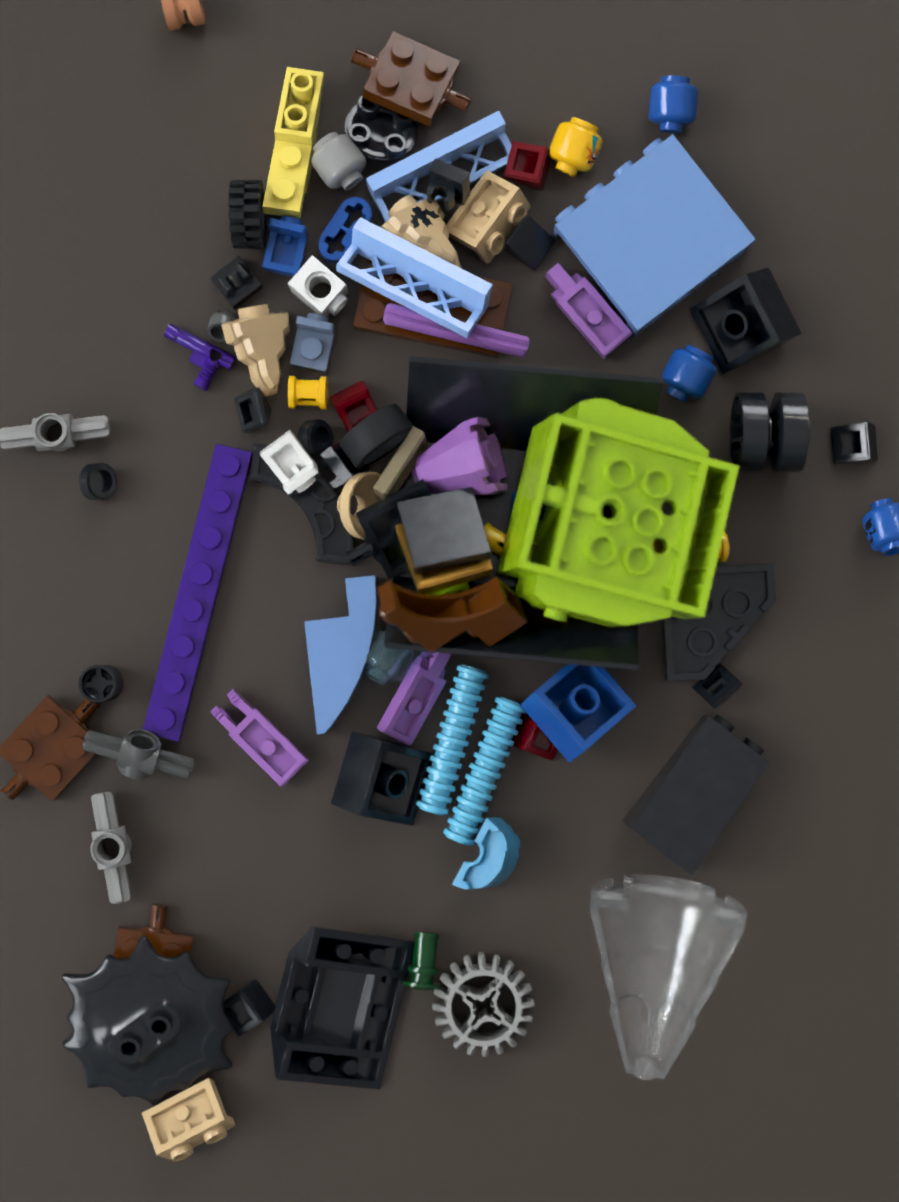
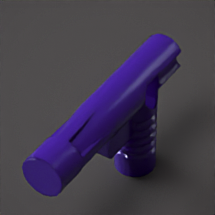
(201, 354)

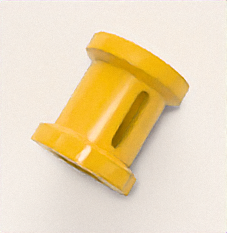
(308, 392)

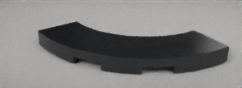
(320, 507)

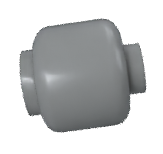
(338, 161)

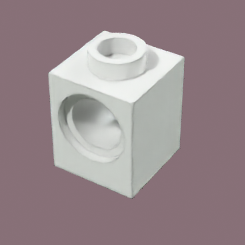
(311, 274)

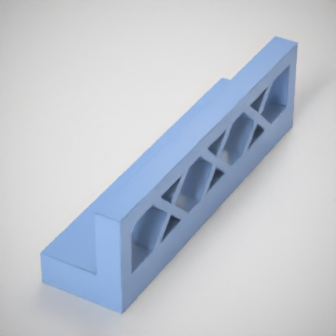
(447, 150)
(416, 266)

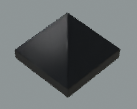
(252, 410)
(717, 686)

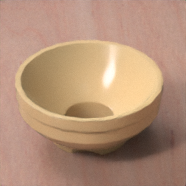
(361, 487)

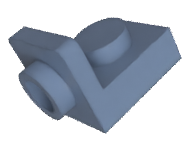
(313, 343)

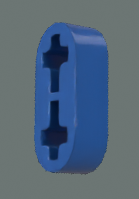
(338, 226)

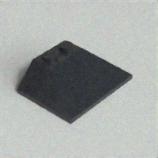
(338, 1007)

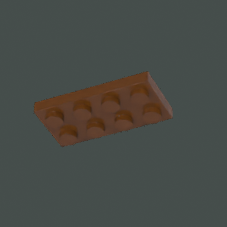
(373, 304)

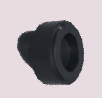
(315, 436)
(97, 481)

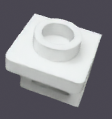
(290, 463)

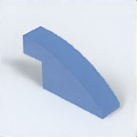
(339, 651)

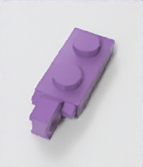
(588, 311)
(415, 697)

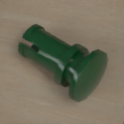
(423, 963)

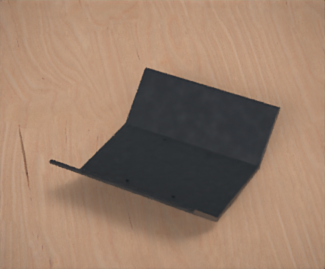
(513, 401)

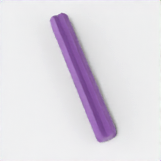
(481, 336)

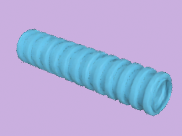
(452, 740)
(484, 771)

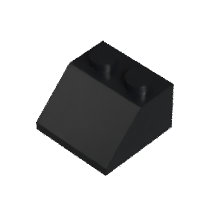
(745, 320)
(381, 779)

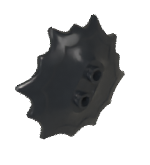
(118, 1015)

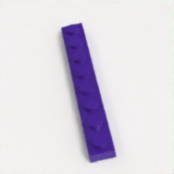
(198, 592)

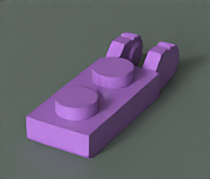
(262, 740)

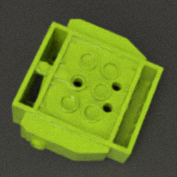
(607, 567)

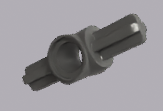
(138, 754)

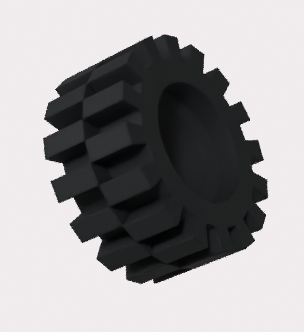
(247, 214)

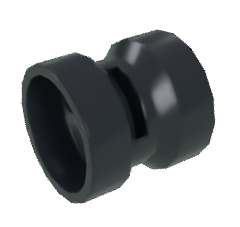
(93, 684)

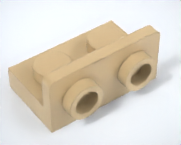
(488, 216)
(187, 1121)

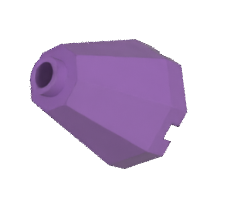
(464, 460)

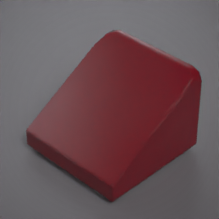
(528, 165)
(353, 404)
(532, 739)

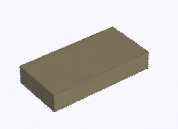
(401, 464)

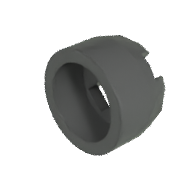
(214, 325)

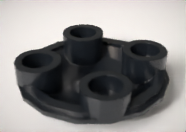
(380, 131)

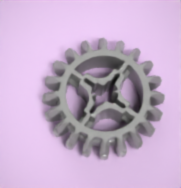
(498, 1015)

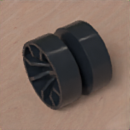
(773, 432)

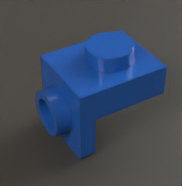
(285, 246)

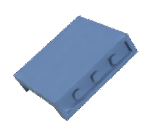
(653, 233)

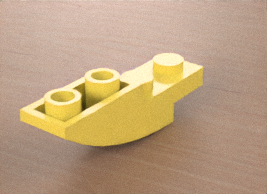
(294, 141)

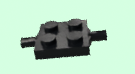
(380, 533)

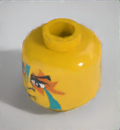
(575, 146)

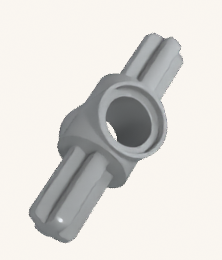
(72, 431)
(114, 867)

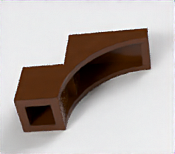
(433, 620)

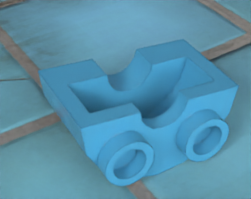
(497, 856)

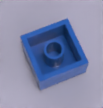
(577, 707)

